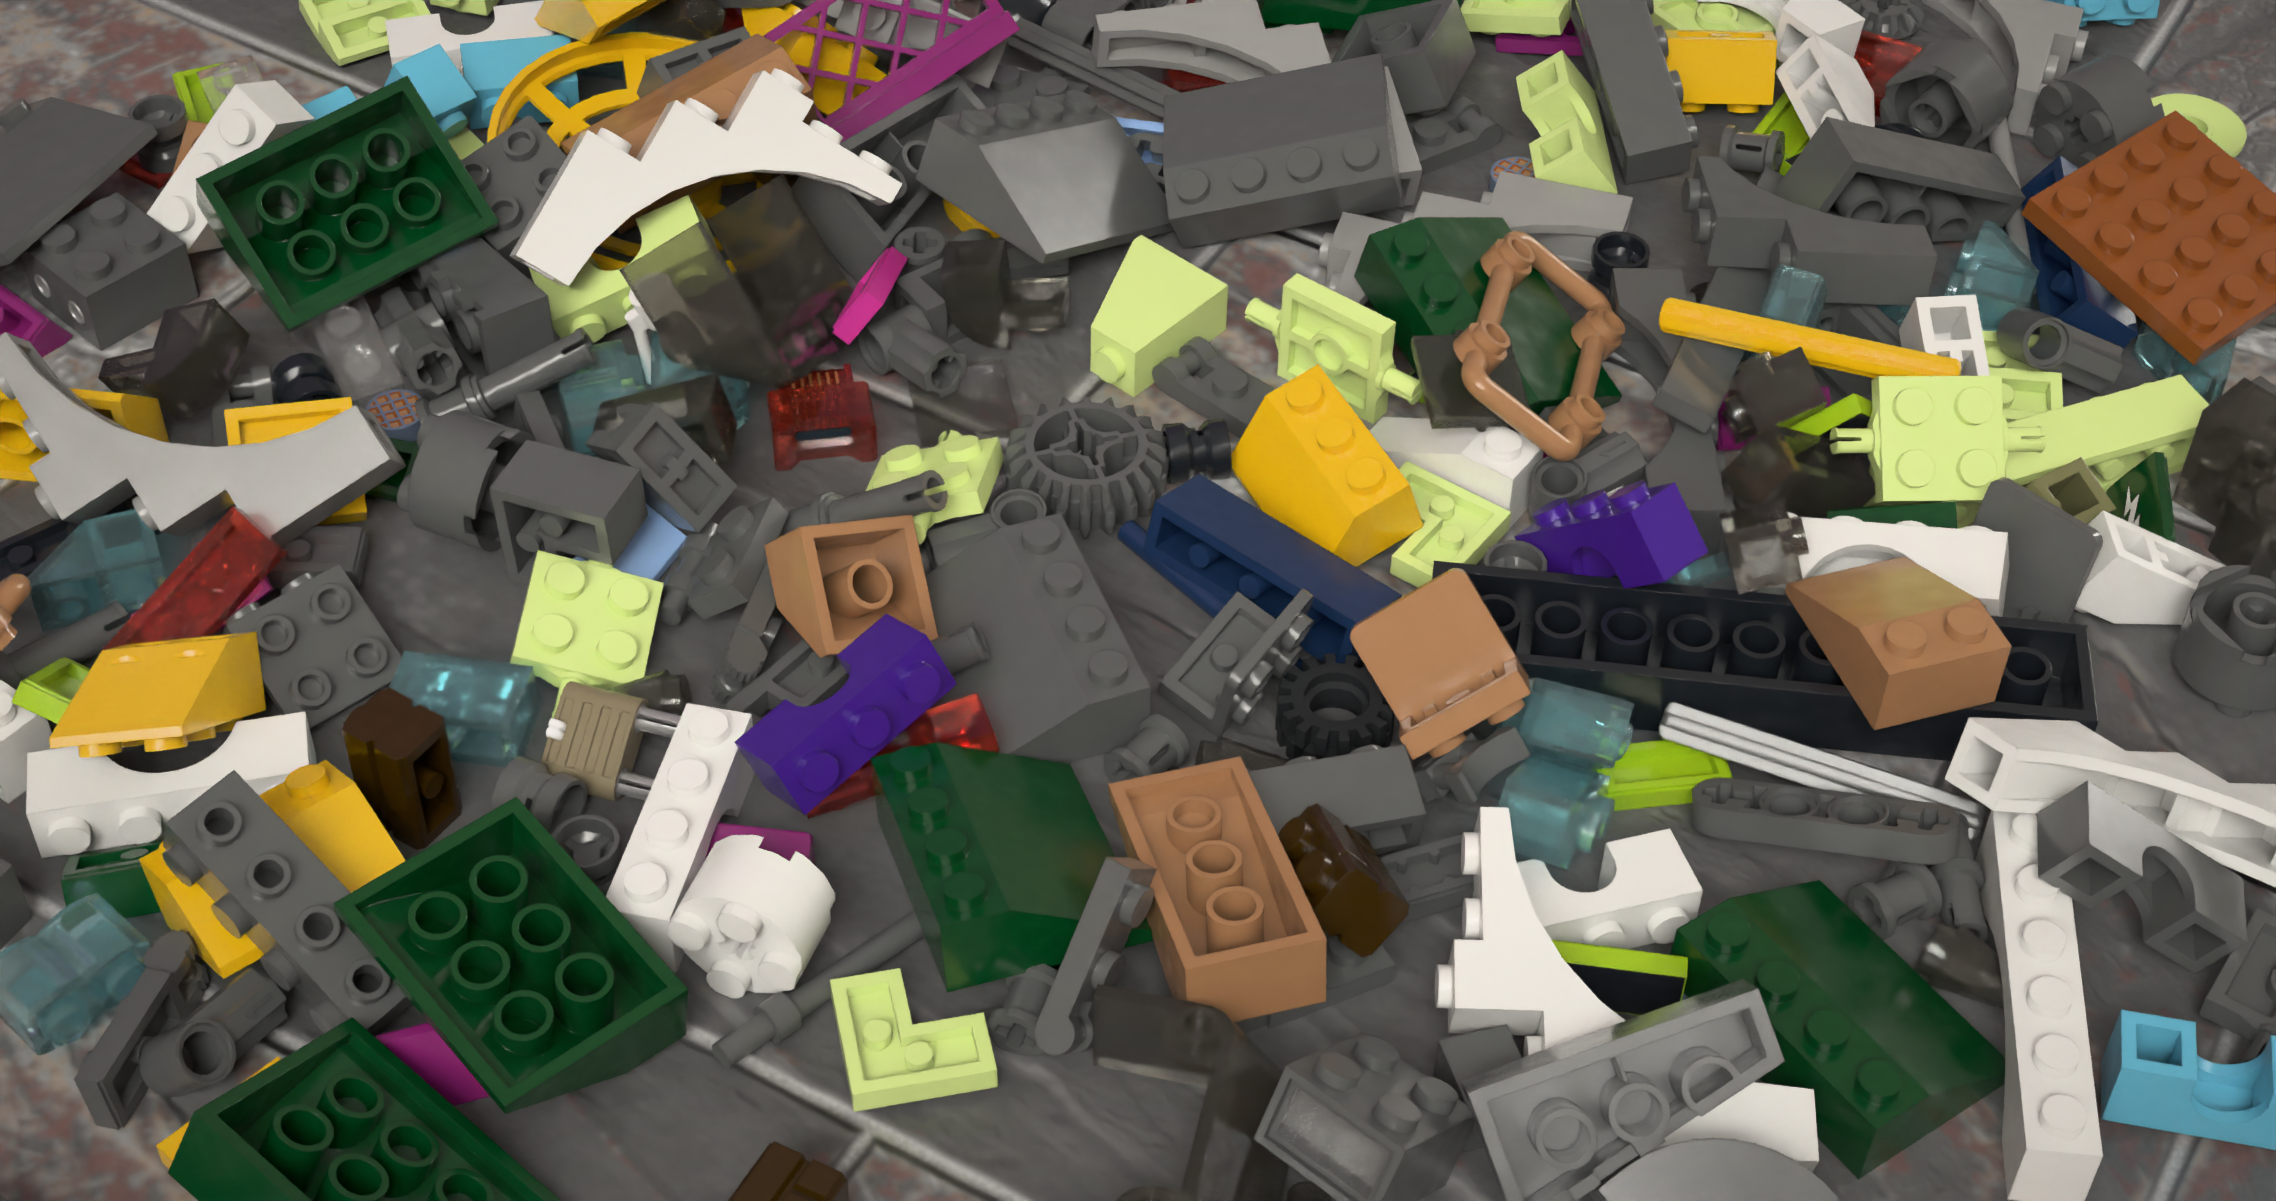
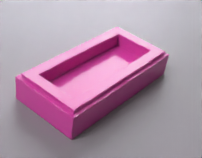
(869, 294)

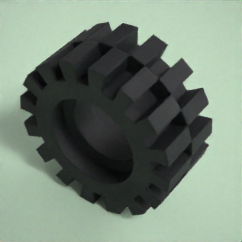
(1331, 687)

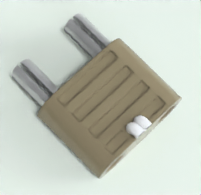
(599, 739)

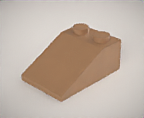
(1903, 639)

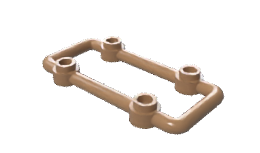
(1485, 346)

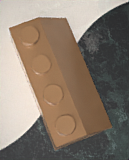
(715, 84)

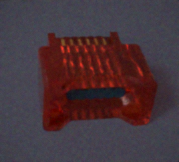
(822, 419)

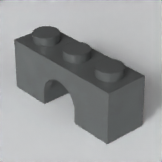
(2185, 899)

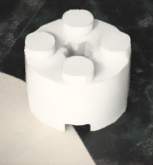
(752, 917)

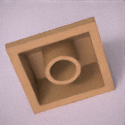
(846, 577)

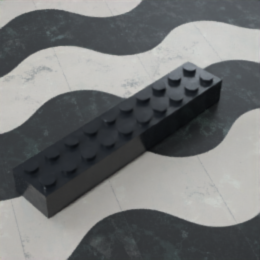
(1752, 660)

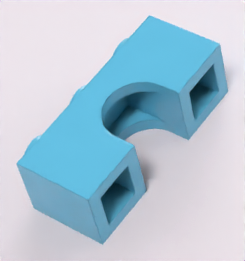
(435, 80)
(2162, 1084)

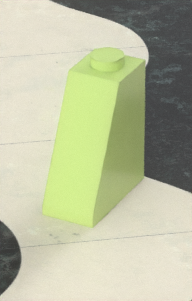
(1152, 313)

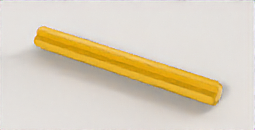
(1819, 346)

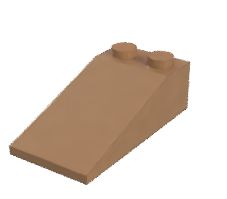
(1225, 893)

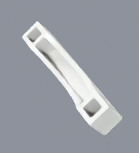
(2049, 1082)

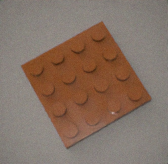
(2170, 234)

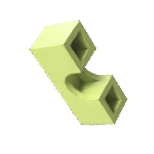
(1569, 124)
(601, 297)

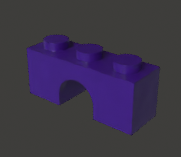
(1633, 533)
(815, 748)

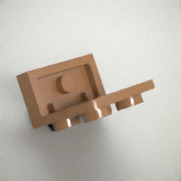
(1441, 663)

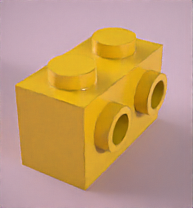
(1723, 68)

